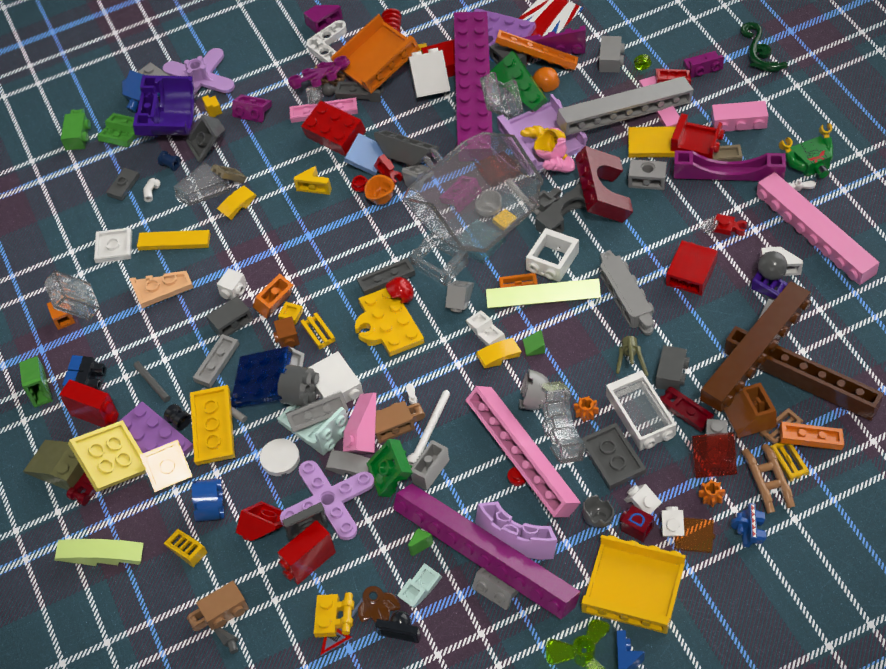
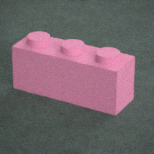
(740, 116)

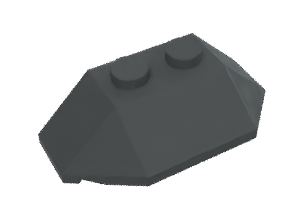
(403, 148)

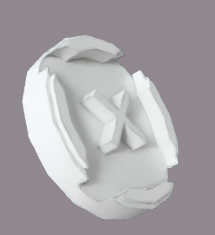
(279, 457)

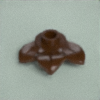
(377, 608)

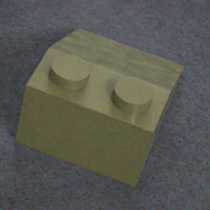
(55, 464)

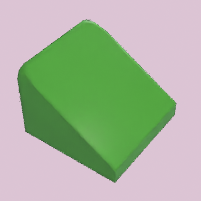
(534, 344)
(419, 542)

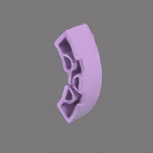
(528, 539)

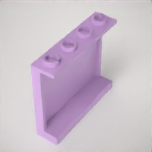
(546, 117)

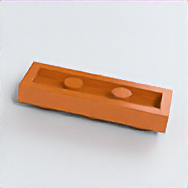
(811, 435)

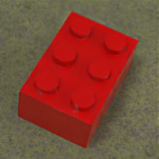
(332, 128)

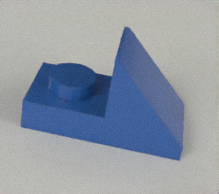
(626, 658)

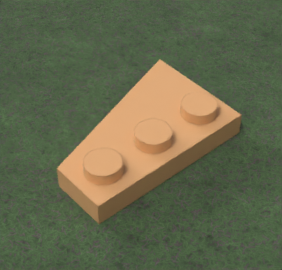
(160, 288)

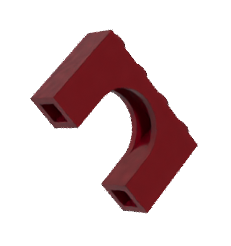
(598, 199)

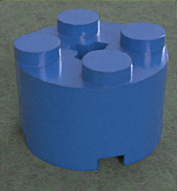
(207, 500)

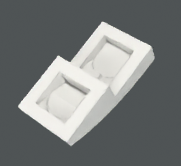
(484, 328)

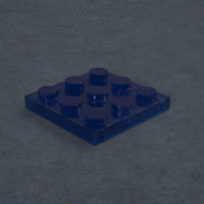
(259, 377)

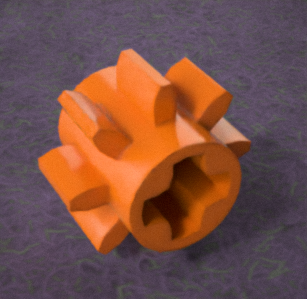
(586, 408)
(708, 489)

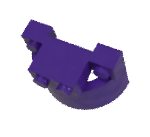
(174, 112)

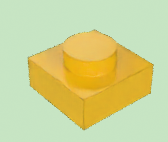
(289, 310)

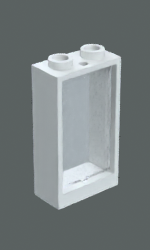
(641, 410)

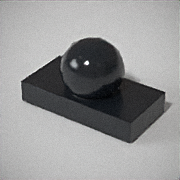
(398, 628)

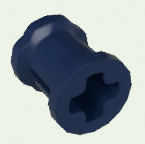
(169, 160)

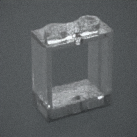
(449, 271)

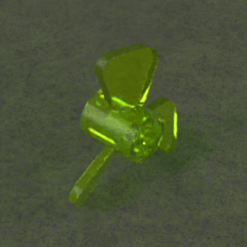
(561, 652)

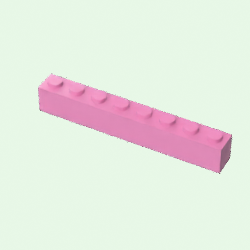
(817, 228)
(523, 452)

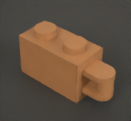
(397, 420)
(218, 608)

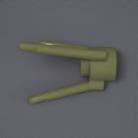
(630, 348)

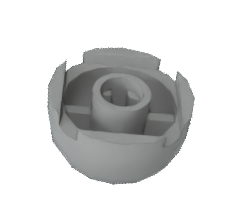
(531, 390)

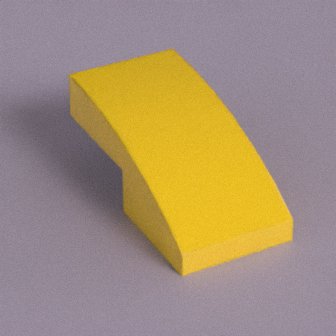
(232, 204)
(497, 352)

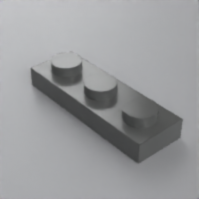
(377, 279)

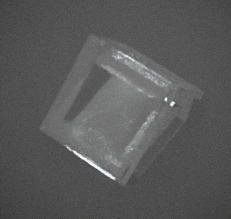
(314, 95)

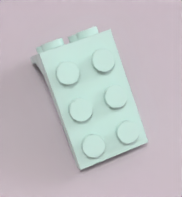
(321, 435)

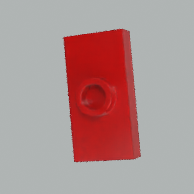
(668, 74)

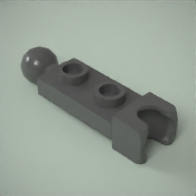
(351, 90)

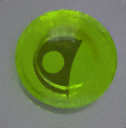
(642, 62)

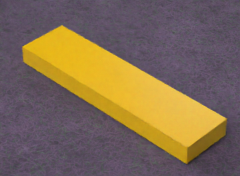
(173, 240)

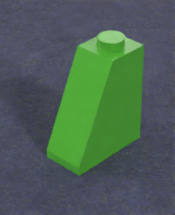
(35, 381)

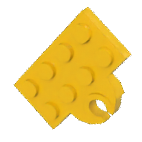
(387, 323)

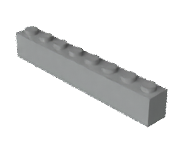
(624, 105)

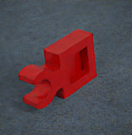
(727, 225)

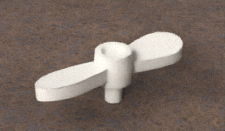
(805, 185)
(411, 393)

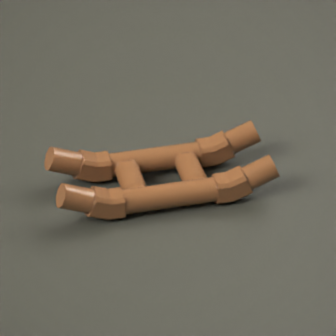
(763, 486)

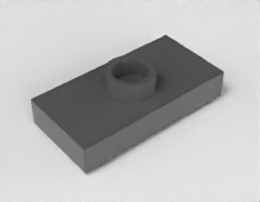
(123, 184)

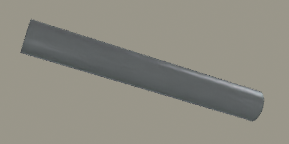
(151, 381)

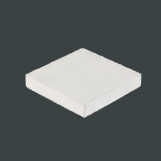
(113, 245)

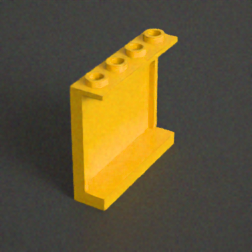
(634, 584)

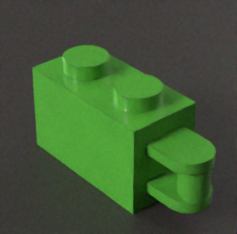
(75, 130)

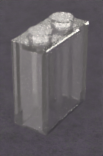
(71, 295)

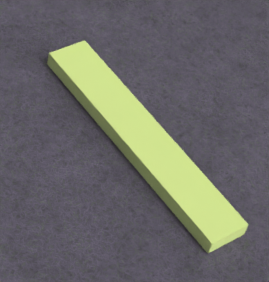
(543, 293)

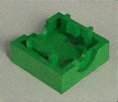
(385, 471)

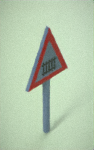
(331, 643)

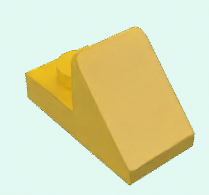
(310, 182)

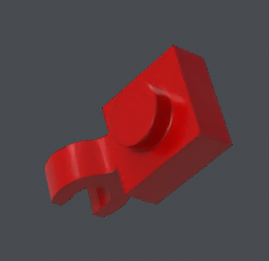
(386, 167)

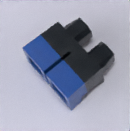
(84, 370)

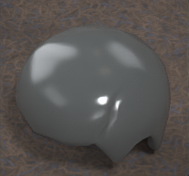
(772, 265)
(597, 512)

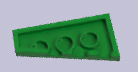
(529, 91)

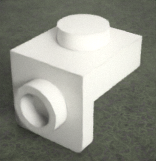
(643, 498)
(672, 522)

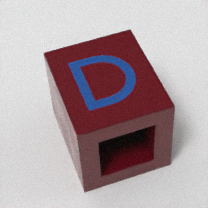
(637, 523)

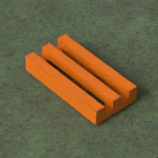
(518, 280)

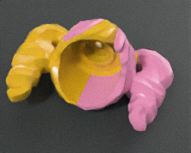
(551, 147)

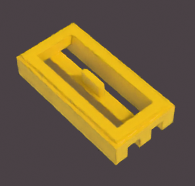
(311, 320)
(796, 474)

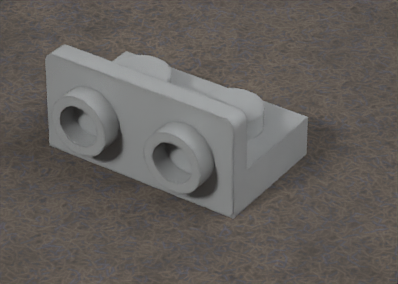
(493, 588)

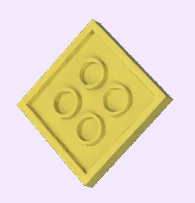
(108, 455)

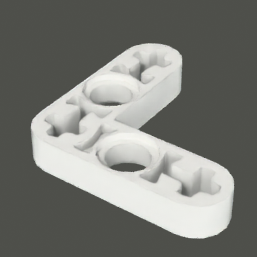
(335, 30)

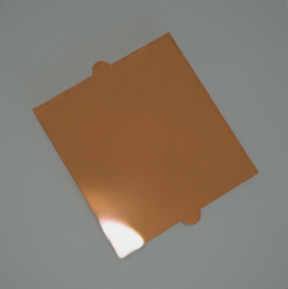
(697, 536)

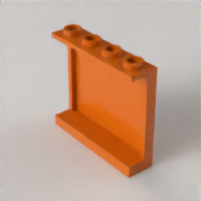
(376, 53)

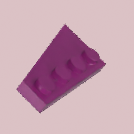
(569, 41)

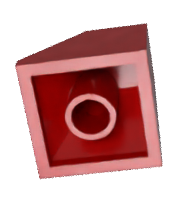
(258, 521)

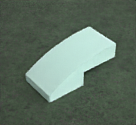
(420, 586)

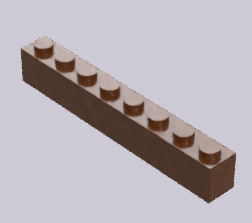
(755, 347)
(815, 378)

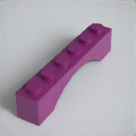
(695, 166)

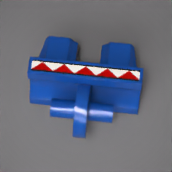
(747, 523)

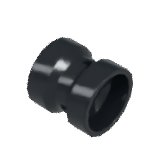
(178, 418)

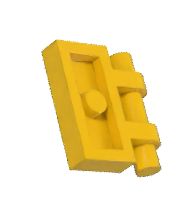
(327, 615)

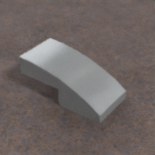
(346, 462)

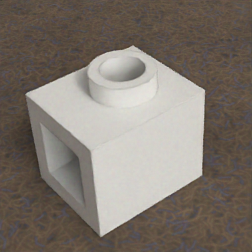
(232, 284)

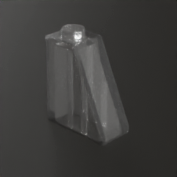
(200, 186)

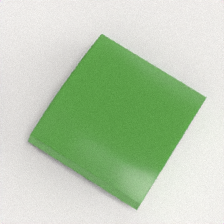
(118, 130)

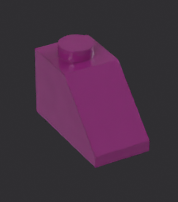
(322, 16)

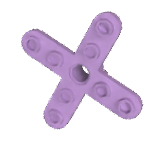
(201, 71)
(331, 497)

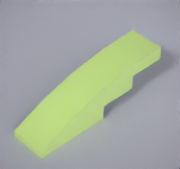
(98, 551)

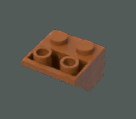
(751, 411)

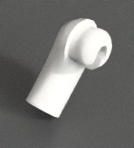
(147, 190)

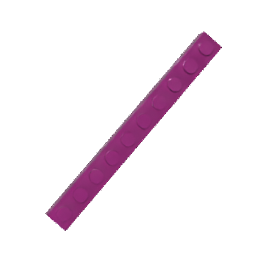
(487, 551)

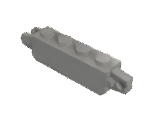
(626, 293)

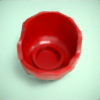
(400, 288)

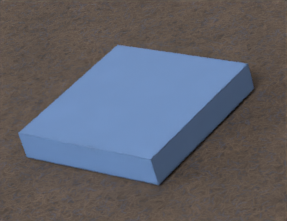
(364, 154)

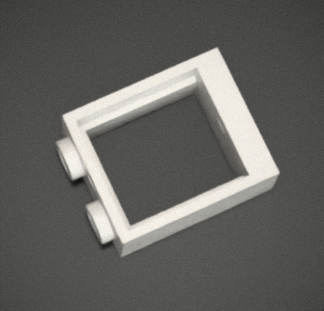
(558, 242)

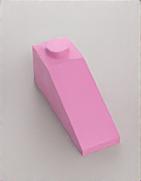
(360, 429)

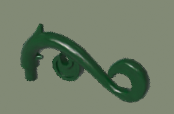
(763, 49)

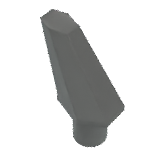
(227, 639)

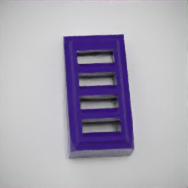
(763, 288)

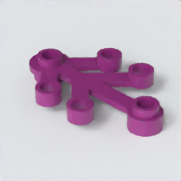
(322, 69)

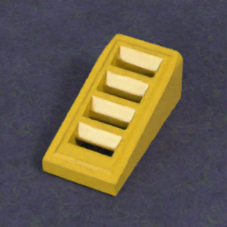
(192, 559)

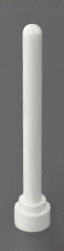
(429, 428)

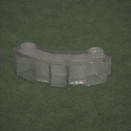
(559, 424)

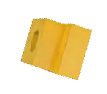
(212, 106)

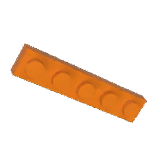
(536, 50)

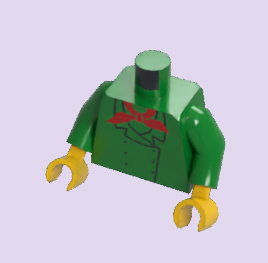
(812, 155)

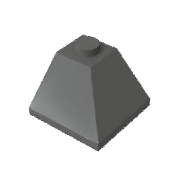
(204, 136)

